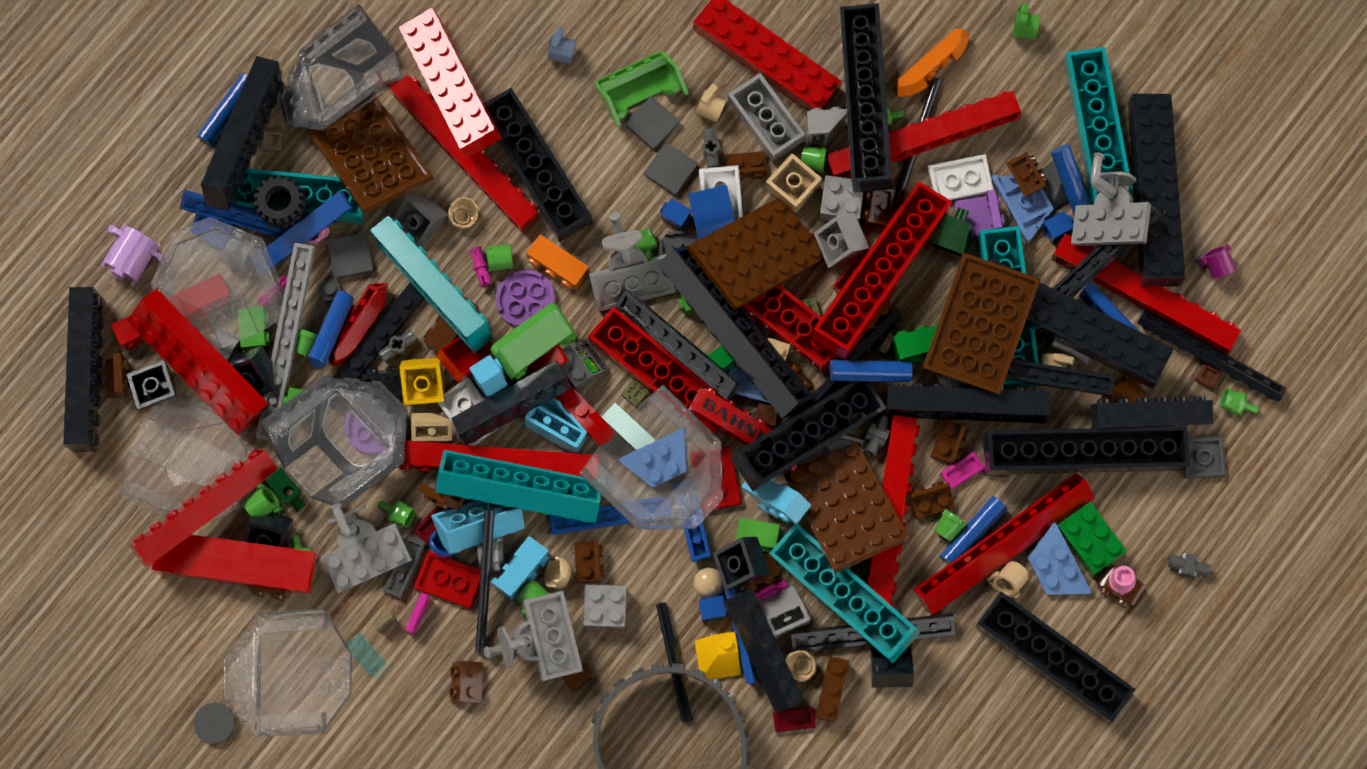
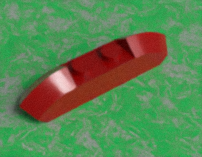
(359, 321)
(586, 416)

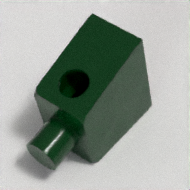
(953, 233)
(279, 483)

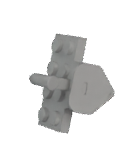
(1114, 215)
(630, 273)
(363, 552)
(546, 634)

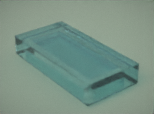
(365, 654)

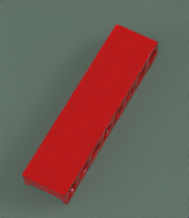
(791, 323)
(240, 563)

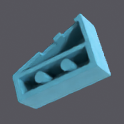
(489, 376)
(779, 501)
(521, 568)

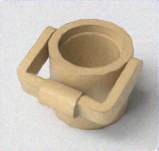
(710, 104)
(1055, 359)
(1009, 579)

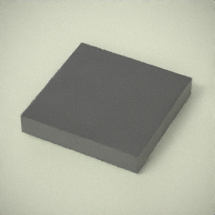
(652, 123)
(670, 169)
(350, 256)
(1206, 458)

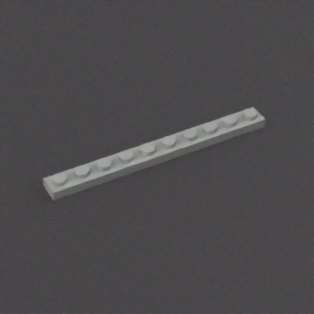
(288, 329)

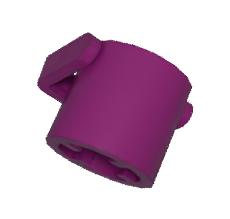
(1218, 261)

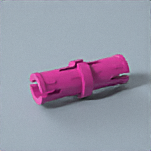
(480, 267)

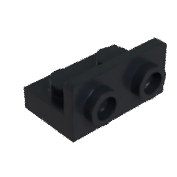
(389, 378)

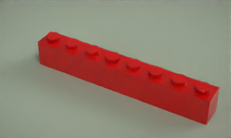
(203, 507)

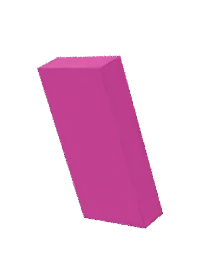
(962, 470)
(417, 614)

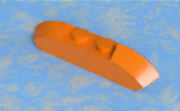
(925, 69)

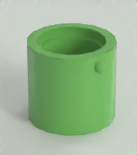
(499, 257)

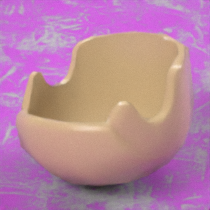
(463, 213)
(557, 573)
(708, 583)
(801, 665)

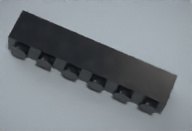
(511, 403)
(1151, 413)
(763, 650)

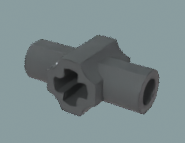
(710, 140)
(391, 351)
(877, 435)
(1188, 565)

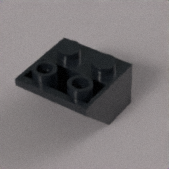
(889, 674)

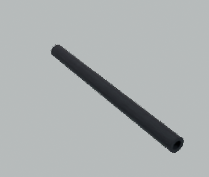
(909, 162)
(485, 580)

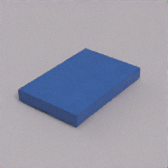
(711, 209)

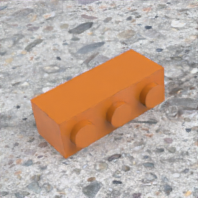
(557, 263)

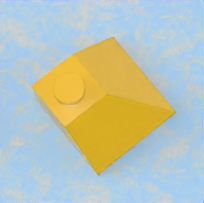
(718, 656)

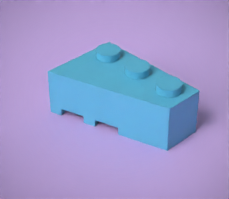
(556, 425)

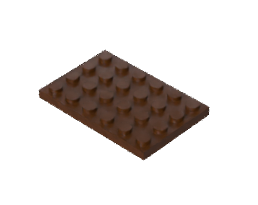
(371, 157)
(756, 253)
(981, 323)
(847, 507)

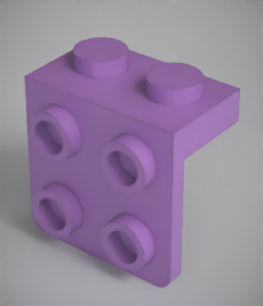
(983, 212)

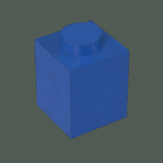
(675, 214)
(1058, 226)
(712, 609)

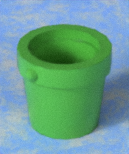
(815, 158)
(305, 342)
(949, 525)

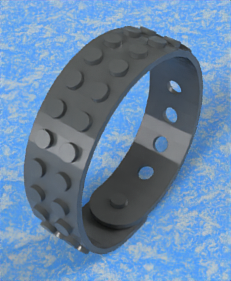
(659, 669)

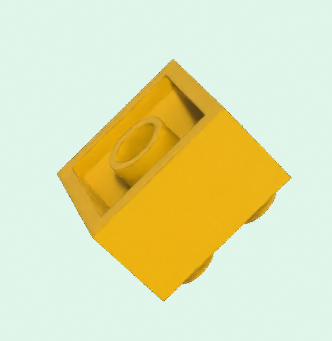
(422, 381)

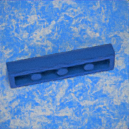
(215, 125)
(1070, 177)
(1097, 300)
(330, 329)
(870, 370)
(975, 529)
(698, 543)

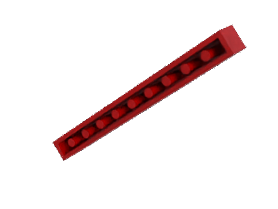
(939, 131)
(477, 167)
(1158, 300)
(428, 457)
(896, 487)
(1003, 544)

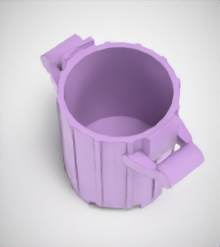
(130, 253)

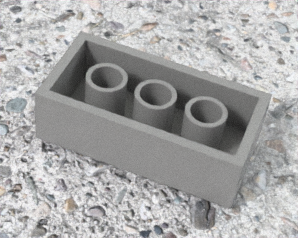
(766, 117)

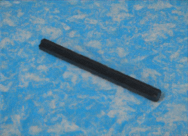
(673, 658)

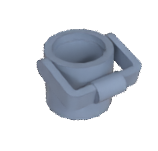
(561, 48)

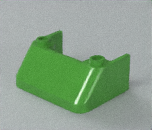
(638, 82)
(532, 341)

